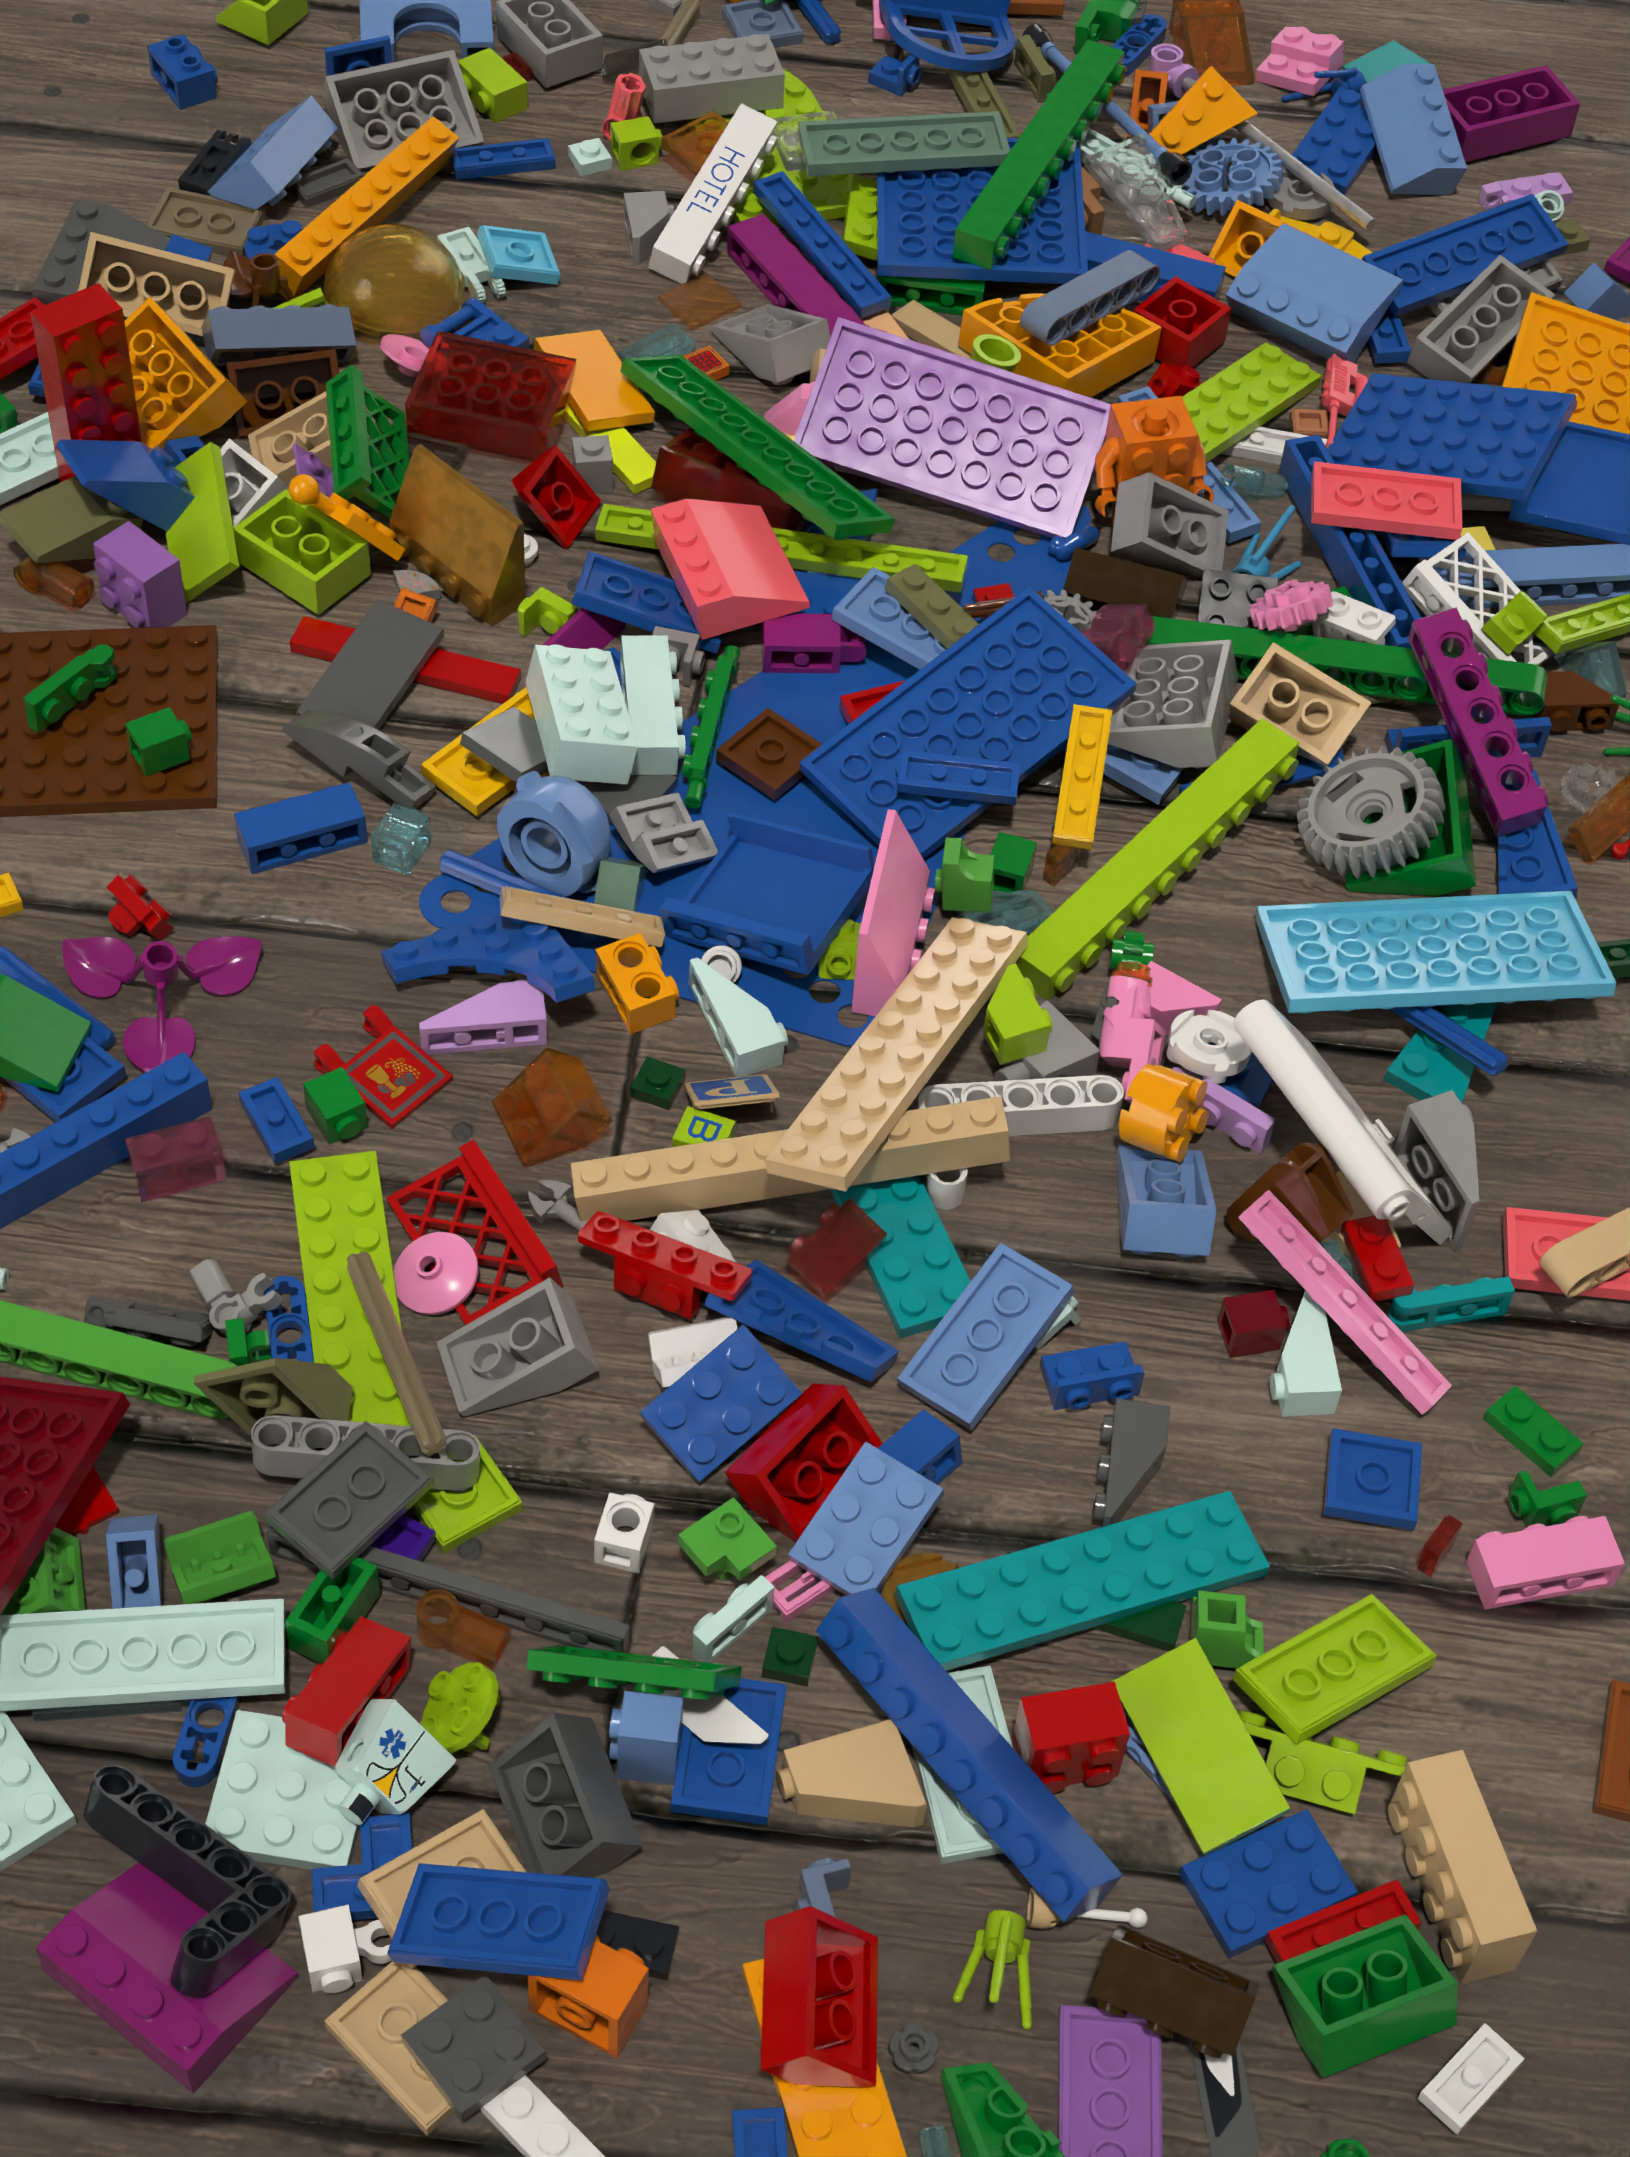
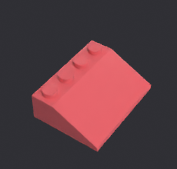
(726, 564)

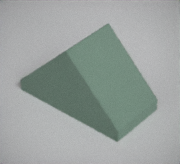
(620, 883)

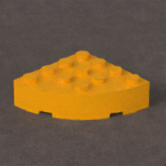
(1081, 363)

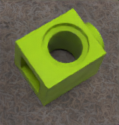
(635, 143)

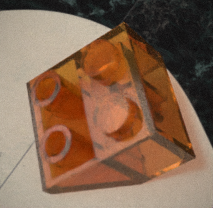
(551, 1108)

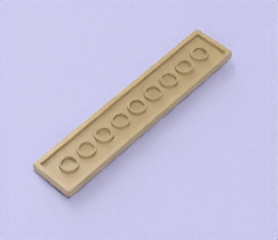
(896, 1055)

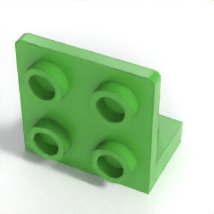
(52, 1580)

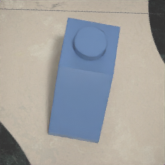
(1599, 294)
(135, 1561)

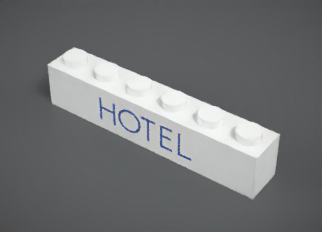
(713, 195)

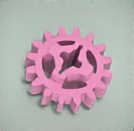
(1291, 605)

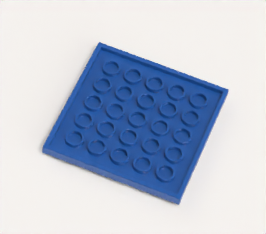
(925, 207)

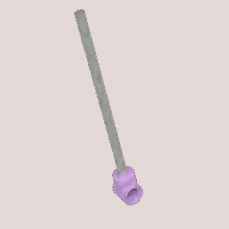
(1182, 76)

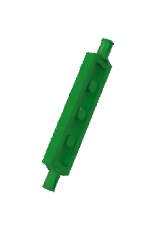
(711, 714)

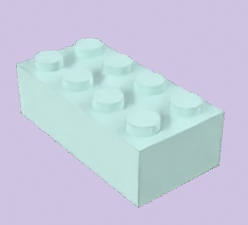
(581, 714)

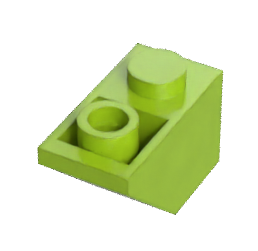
(1014, 1020)

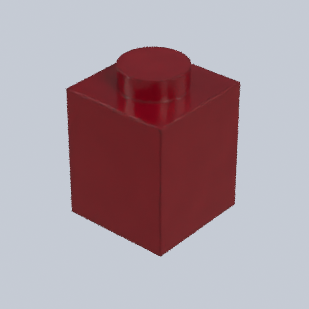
(1252, 1323)

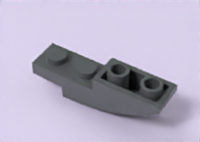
(352, 745)

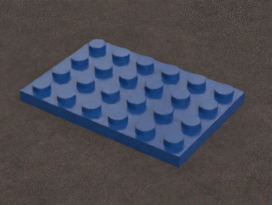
(1456, 430)

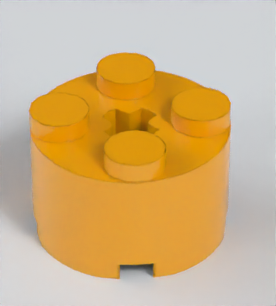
(1164, 1111)

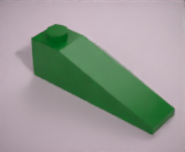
(993, 2116)

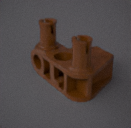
(1305, 1186)

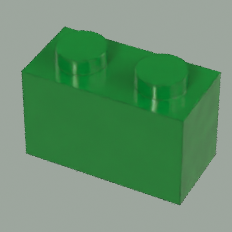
(331, 1609)

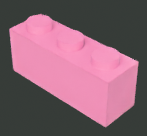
(1544, 1561)

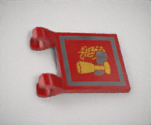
(390, 1072)

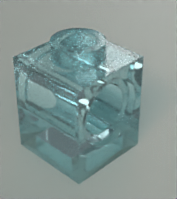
(401, 839)

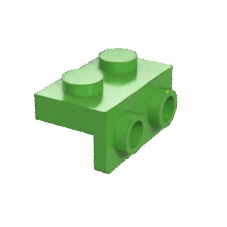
(218, 1558)

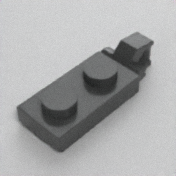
(147, 1319)

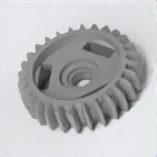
(1367, 785)

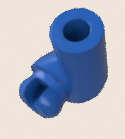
(1081, 539)

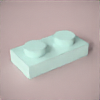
(743, 1610)

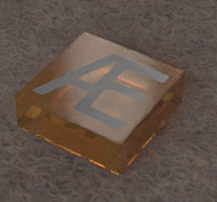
(1060, 863)

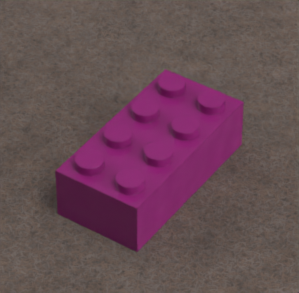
(1511, 112)

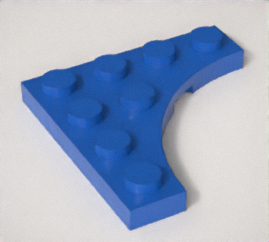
(495, 947)

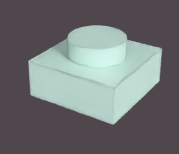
(590, 157)

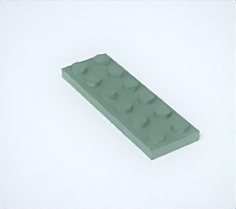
(903, 143)

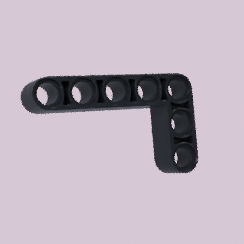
(238, 1893)

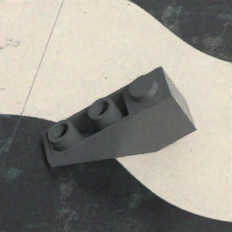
(1135, 1454)

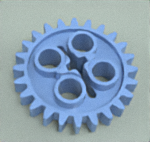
(1252, 175)

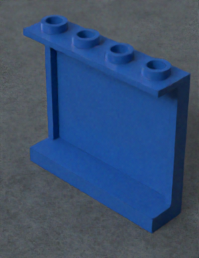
(1583, 486)
(773, 894)

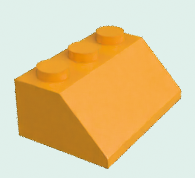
(1243, 235)

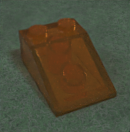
(1213, 36)

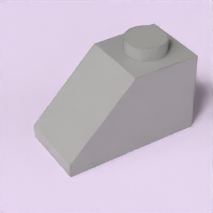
(644, 221)

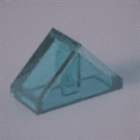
(1597, 664)

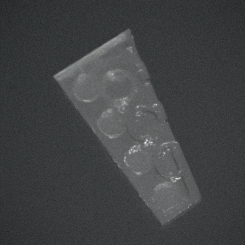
(1134, 185)

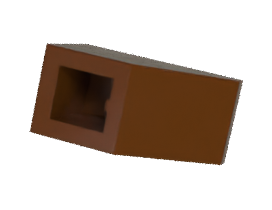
(1576, 704)

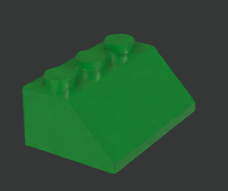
(1366, 1995)

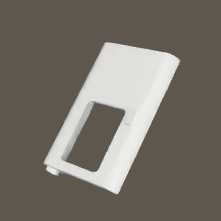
(1337, 1120)

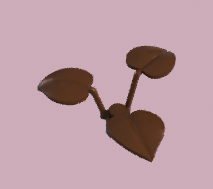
(257, 277)

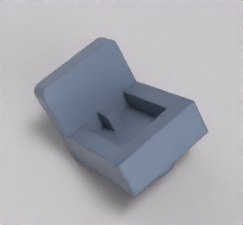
(819, 1879)

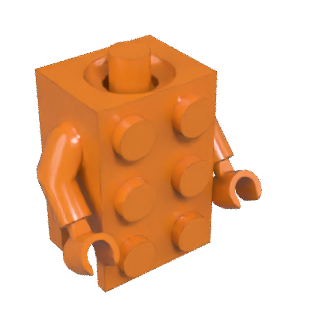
(1150, 438)

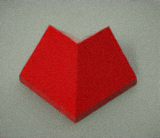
(557, 495)

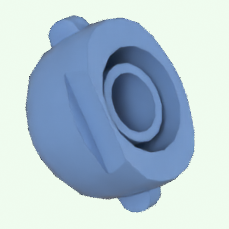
(555, 833)

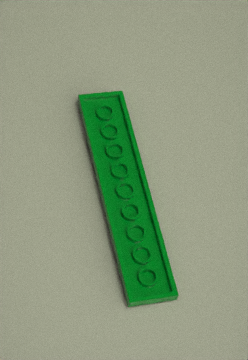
(758, 447)

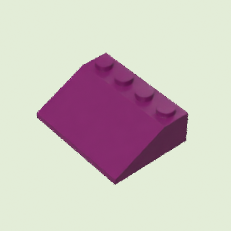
(119, 1962)

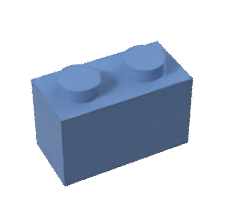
(646, 1737)

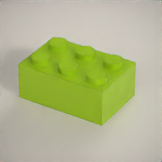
(302, 552)

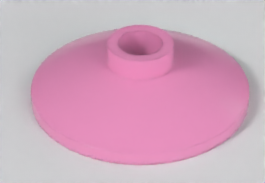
(406, 352)
(443, 1286)

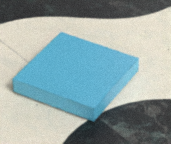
(518, 254)

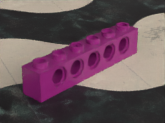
(1504, 808)

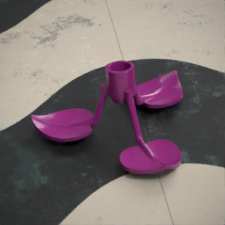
(102, 964)

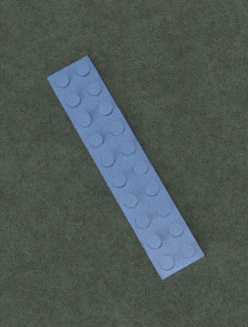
(885, 622)

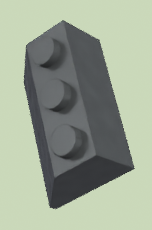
(565, 1800)

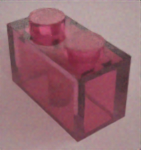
(175, 1159)

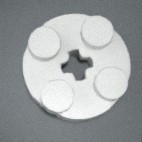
(1190, 1046)

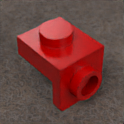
(1173, 380)

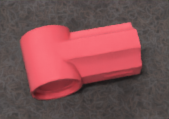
(625, 100)

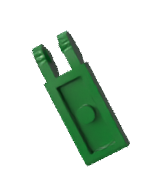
(69, 686)

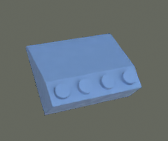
(1312, 294)

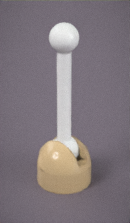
(1042, 1916)

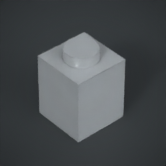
(594, 462)

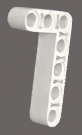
(1029, 1109)

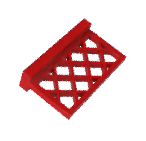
(499, 1209)

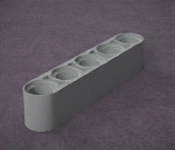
(301, 1435)

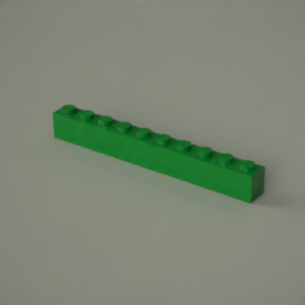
(1039, 155)

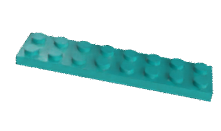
(1081, 1581)

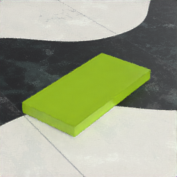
(204, 531)
(1334, 1668)
(1200, 1747)

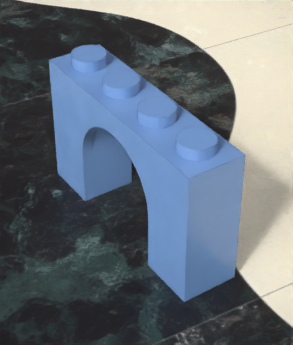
(463, 20)

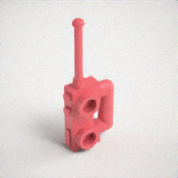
(1336, 395)

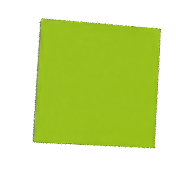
(468, 1512)

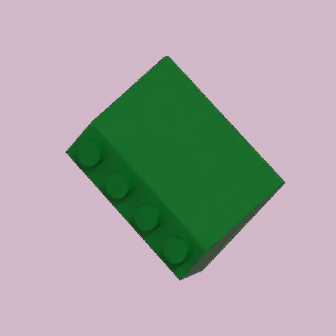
(1450, 859)

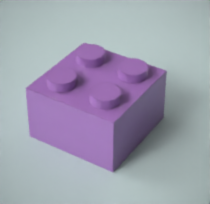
(139, 578)

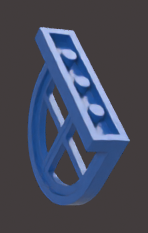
(978, 12)

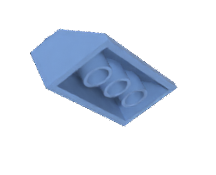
(1414, 131)
(277, 157)

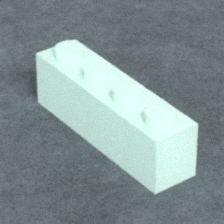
(650, 701)

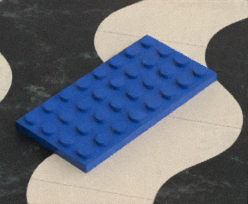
(988, 696)

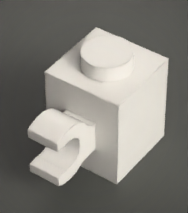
(335, 1948)

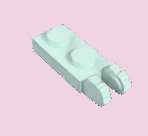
(472, 263)

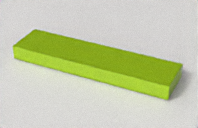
(1586, 624)

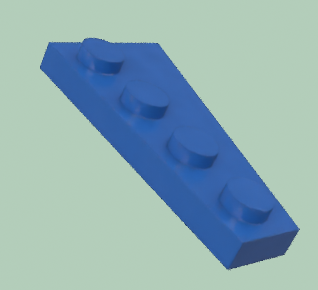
(805, 1322)

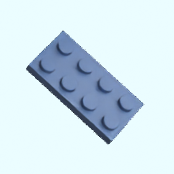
(985, 1336)

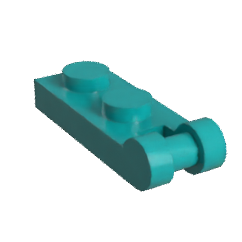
(1452, 1304)

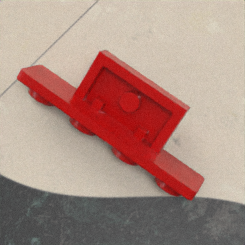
(660, 1267)

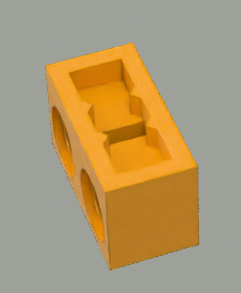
(630, 985)

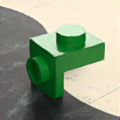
(1546, 1506)

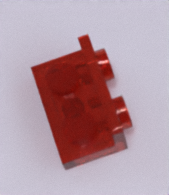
(836, 1247)

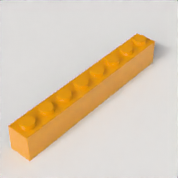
(366, 203)

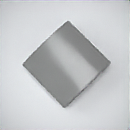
(663, 833)

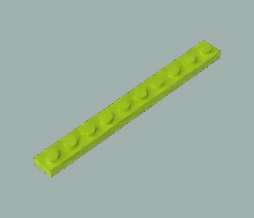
(806, 550)

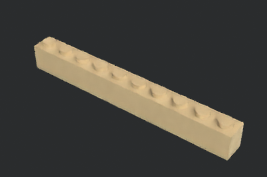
(736, 1170)

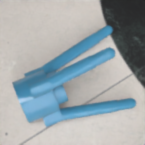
(1257, 563)

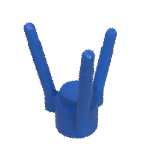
(1349, 78)

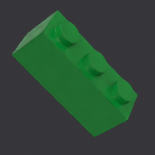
(936, 294)

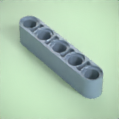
(1089, 297)

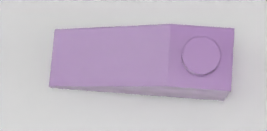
(494, 1019)

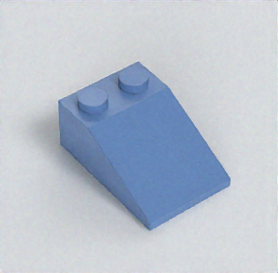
(1164, 1203)

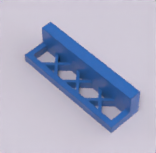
(1531, 736)

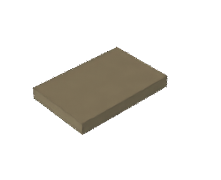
(205, 220)

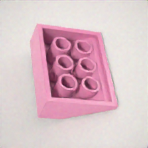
(891, 918)

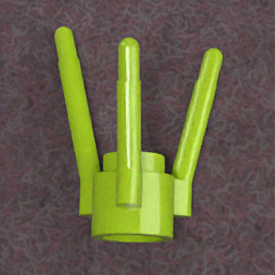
(1003, 1942)

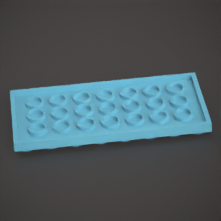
(1433, 952)

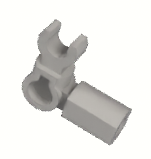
(224, 1303)

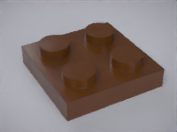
(768, 753)

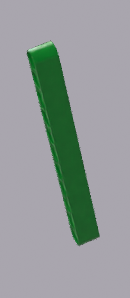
(1358, 665)

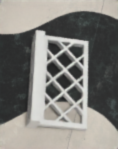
(1436, 595)

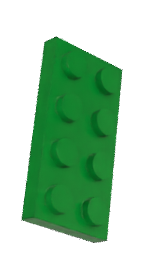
(648, 1672)

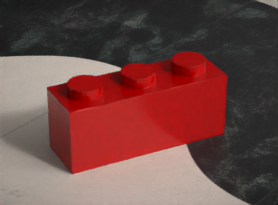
(362, 1667)

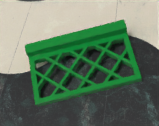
(353, 448)

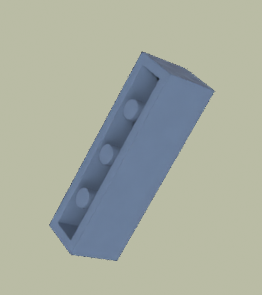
(275, 332)

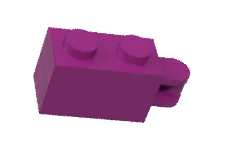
(808, 644)

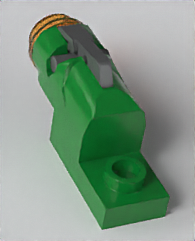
(1107, 20)

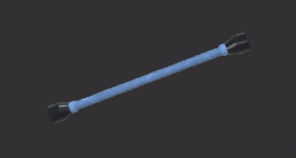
(1171, 164)

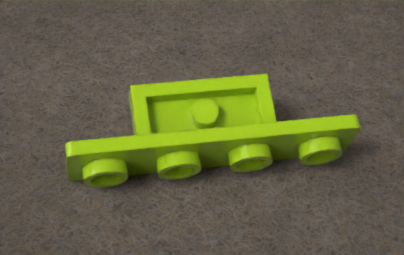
(1320, 1770)

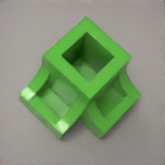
(965, 878)
(727, 1542)
(1224, 1629)

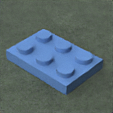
(866, 1522)

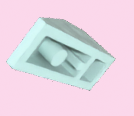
(738, 1021)
(1307, 1370)

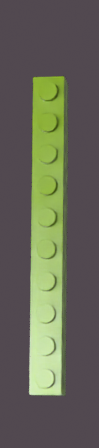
(1157, 858)

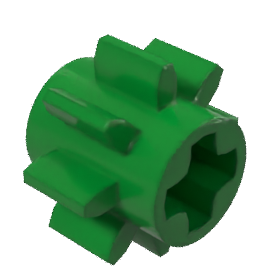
(1131, 949)

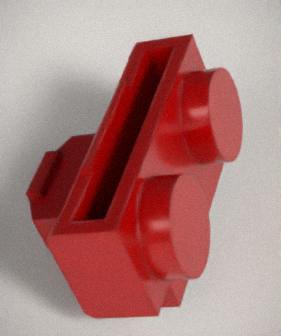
(135, 910)

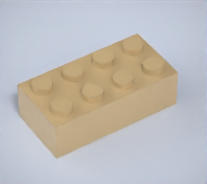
(1461, 1867)

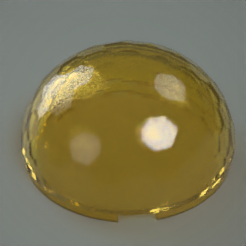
(394, 280)

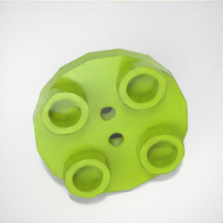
(461, 1706)

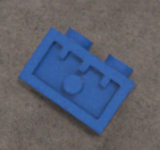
(1091, 1376)

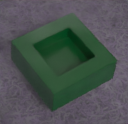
(658, 1083)
(789, 1656)

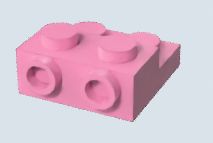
(1297, 56)

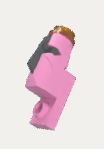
(1122, 1025)

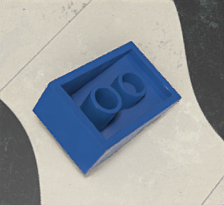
(130, 477)

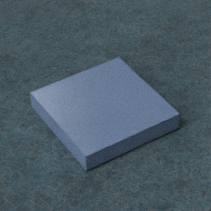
(755, 18)

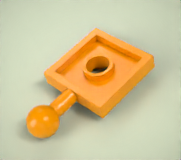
(305, 490)

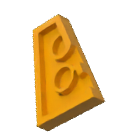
(1202, 114)

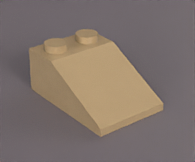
(304, 426)
(1299, 703)

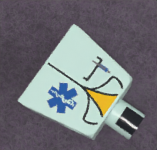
(388, 1762)

